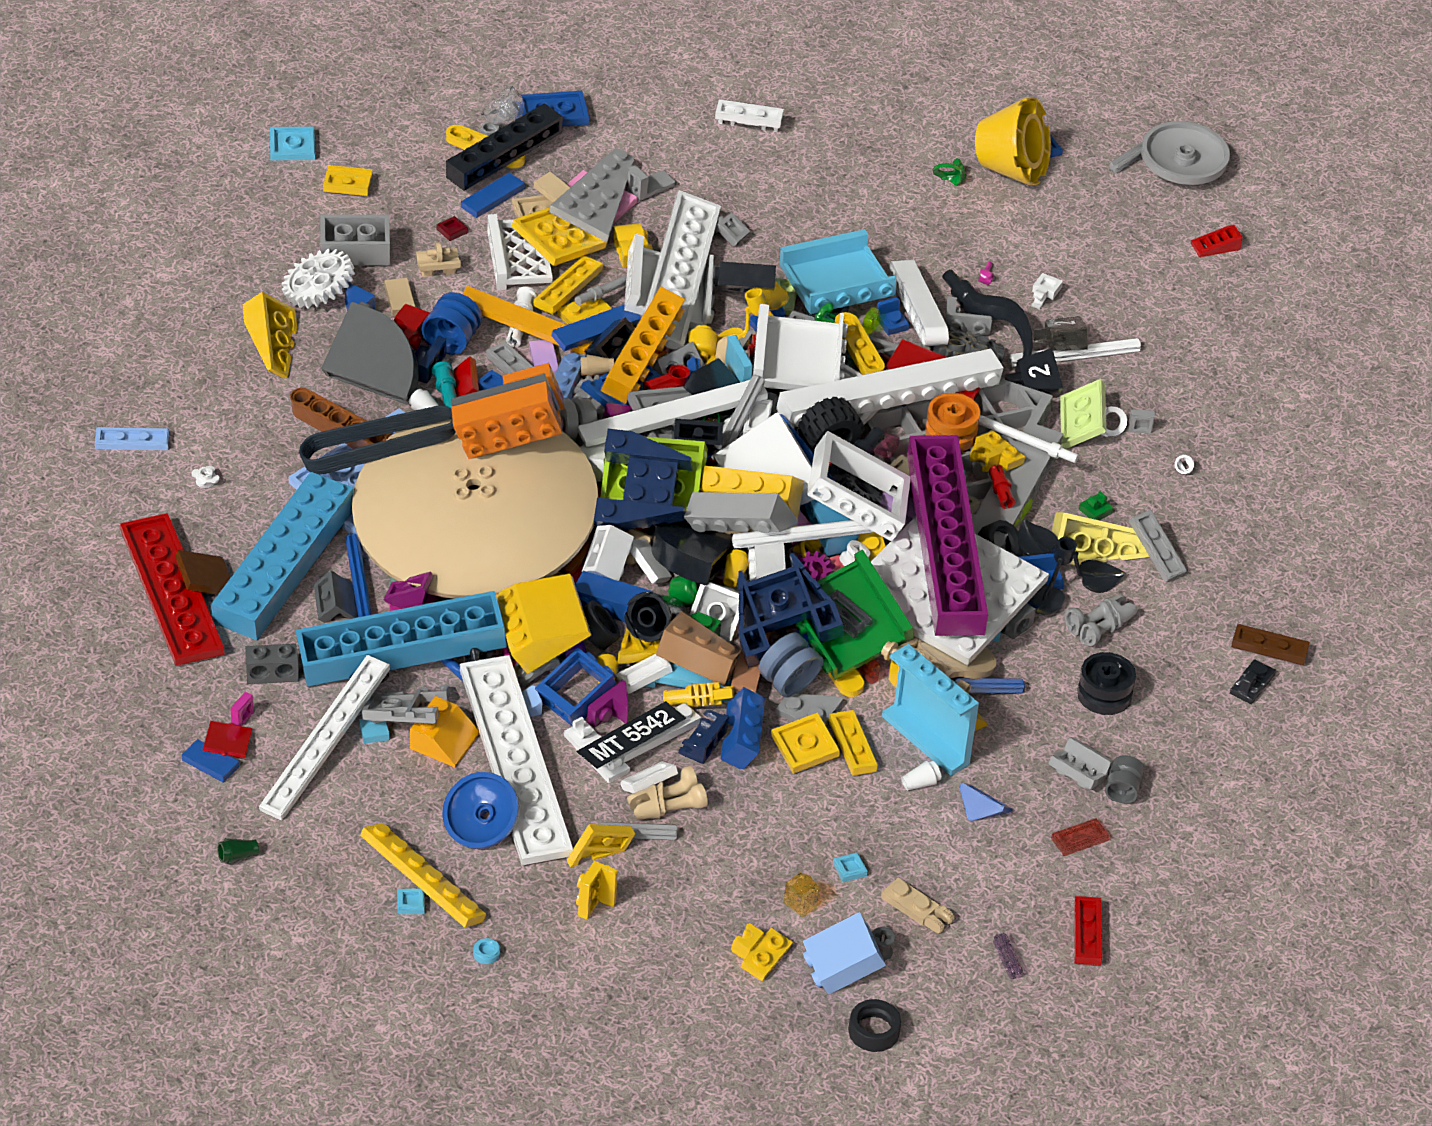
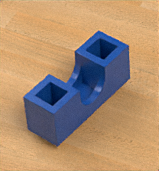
(746, 717)

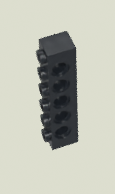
(504, 146)

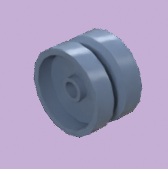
(790, 664)

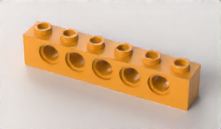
(643, 345)

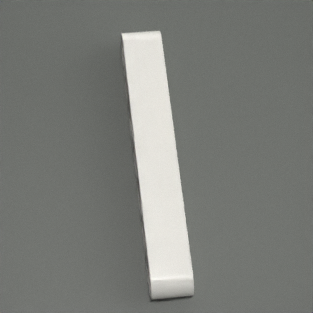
(919, 303)

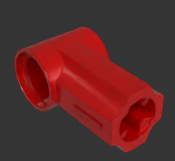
(677, 377)

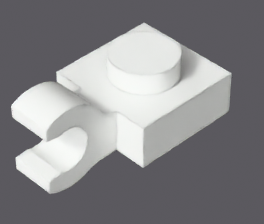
(1045, 287)

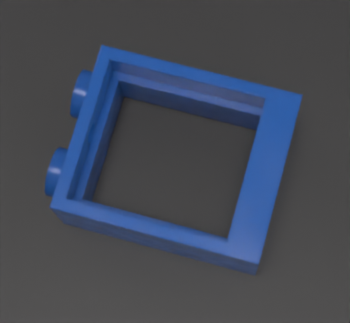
(563, 673)

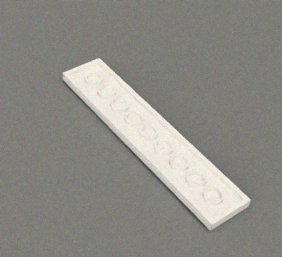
(684, 257)
(516, 757)

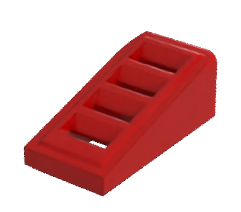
(1224, 239)

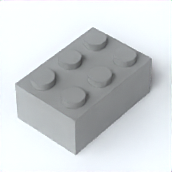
(358, 236)

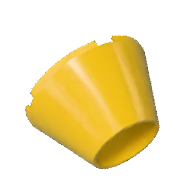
(1015, 141)

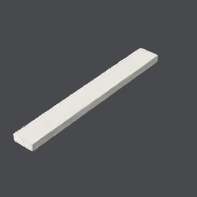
(665, 413)
(324, 738)

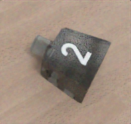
(1070, 331)

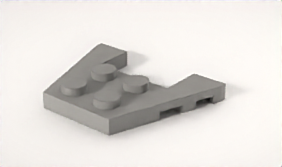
(404, 707)

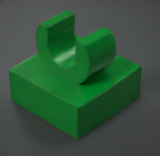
(1096, 507)

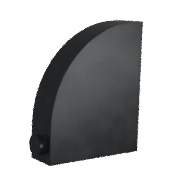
(690, 552)

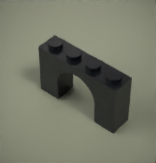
(741, 277)

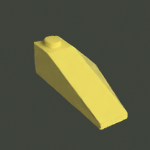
(1098, 539)

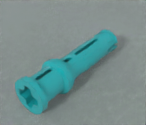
(445, 381)

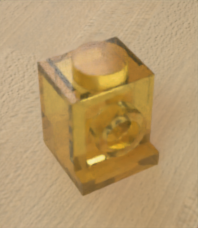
(805, 888)

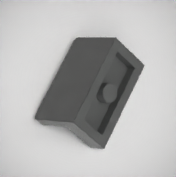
(333, 597)

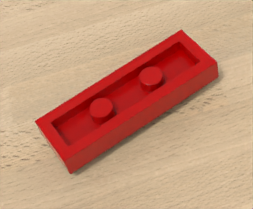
(1087, 930)

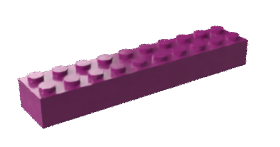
(947, 536)

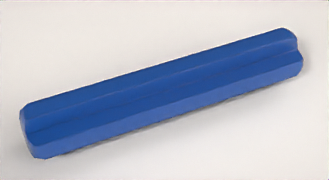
(994, 685)

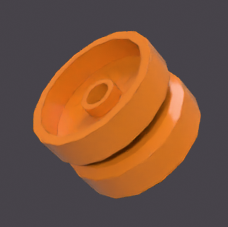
(954, 416)

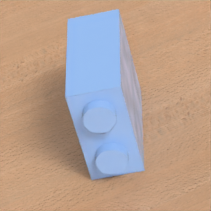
(843, 953)

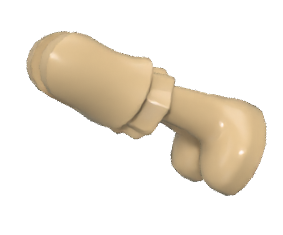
(651, 801)

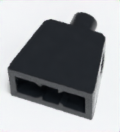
(710, 377)

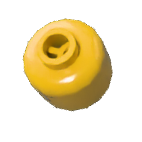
(704, 340)

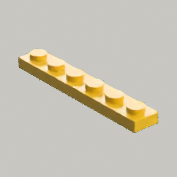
(423, 874)

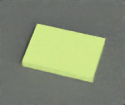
(1083, 413)

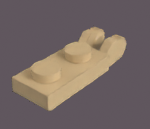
(917, 905)

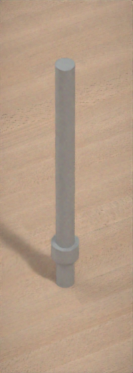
(597, 292)

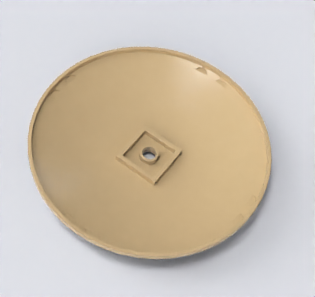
(515, 528)

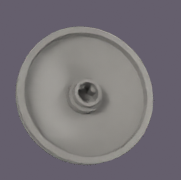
(1185, 152)

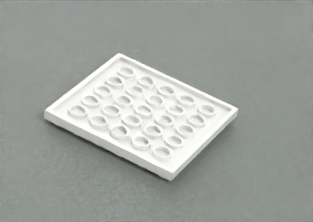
(1006, 584)

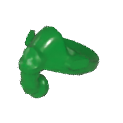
(955, 176)
(823, 316)

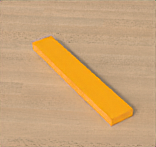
(517, 316)

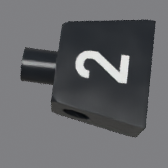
(1038, 373)

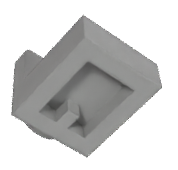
(731, 229)

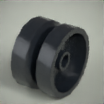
(1106, 683)

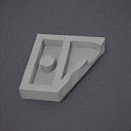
(803, 705)

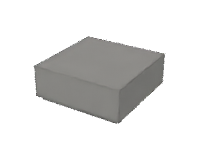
(1141, 421)

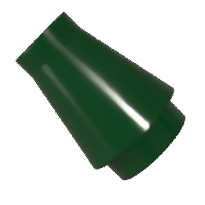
(236, 849)

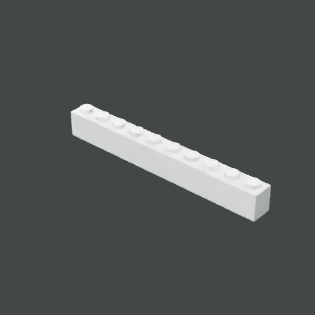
(898, 385)

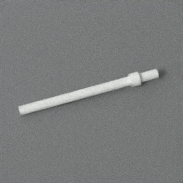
(1054, 449)

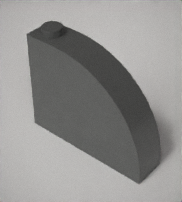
(373, 355)

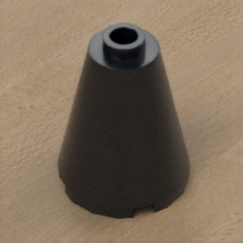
(650, 615)

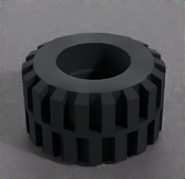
(833, 416)

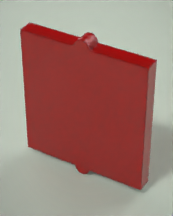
(227, 739)

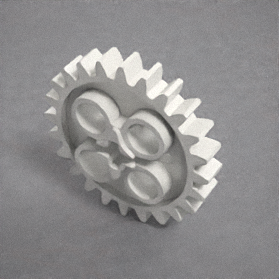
(318, 278)

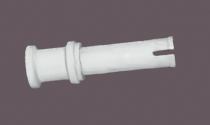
(525, 299)

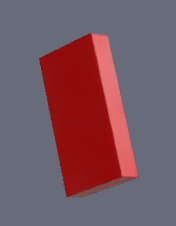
(466, 377)

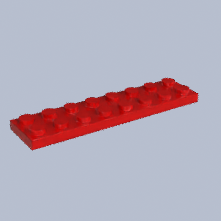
(179, 611)

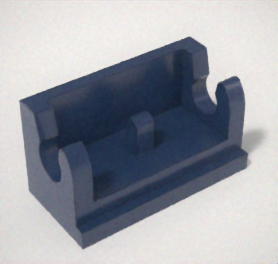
(705, 737)

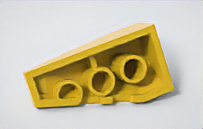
(271, 329)

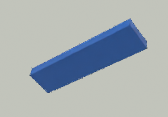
(591, 327)

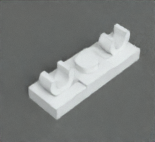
(749, 114)
(582, 735)

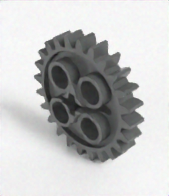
(964, 343)

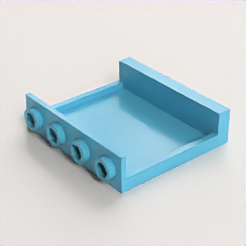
(836, 271)
(932, 711)

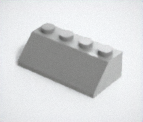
(739, 512)

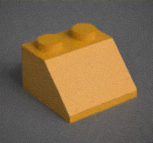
(448, 737)

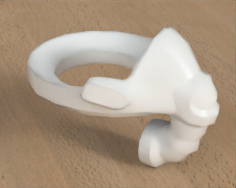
(1123, 422)

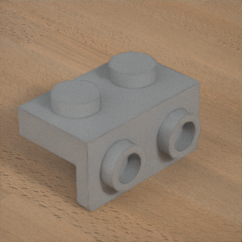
(1081, 764)

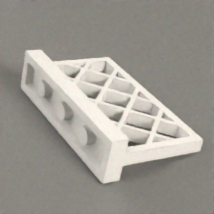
(501, 253)

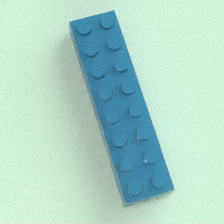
(283, 556)
(402, 637)

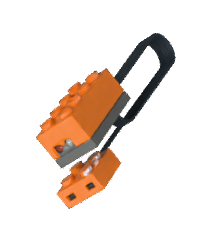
(486, 421)

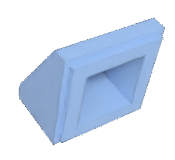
(532, 701)

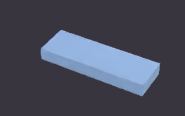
(132, 438)

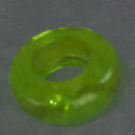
(871, 320)

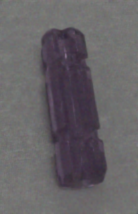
(1008, 956)

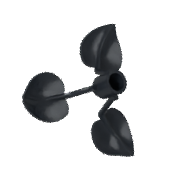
(1096, 575)

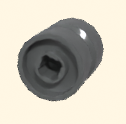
(1124, 779)

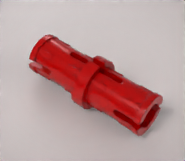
(1002, 486)

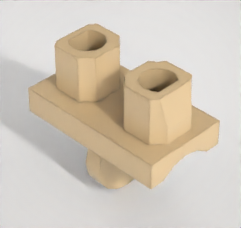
(438, 259)

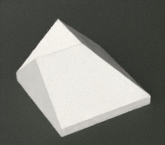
(721, 604)

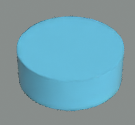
(486, 951)

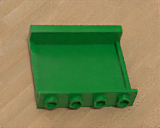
(866, 590)

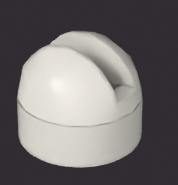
(1179, 465)

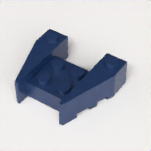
(648, 484)
(780, 602)

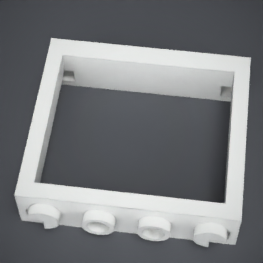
(868, 468)

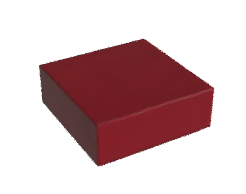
(452, 228)

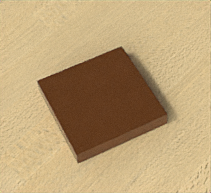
(202, 571)

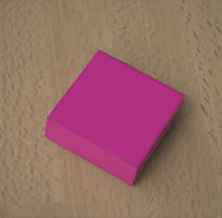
(242, 709)

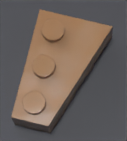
(698, 649)

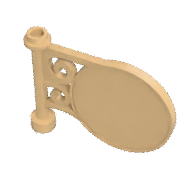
(979, 668)

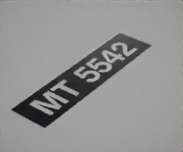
(631, 735)

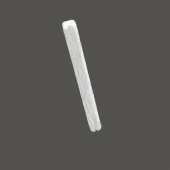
(1094, 350)
(799, 533)

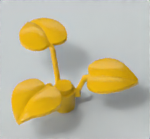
(754, 298)

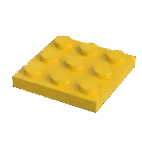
(556, 238)

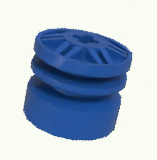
(452, 318)

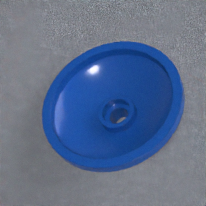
(471, 800)

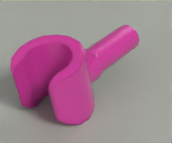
(986, 276)

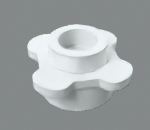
(205, 476)

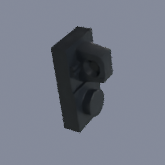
(1252, 681)

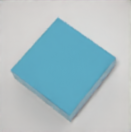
(373, 732)
(850, 867)
(410, 901)

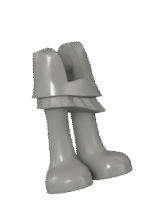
(1111, 610)

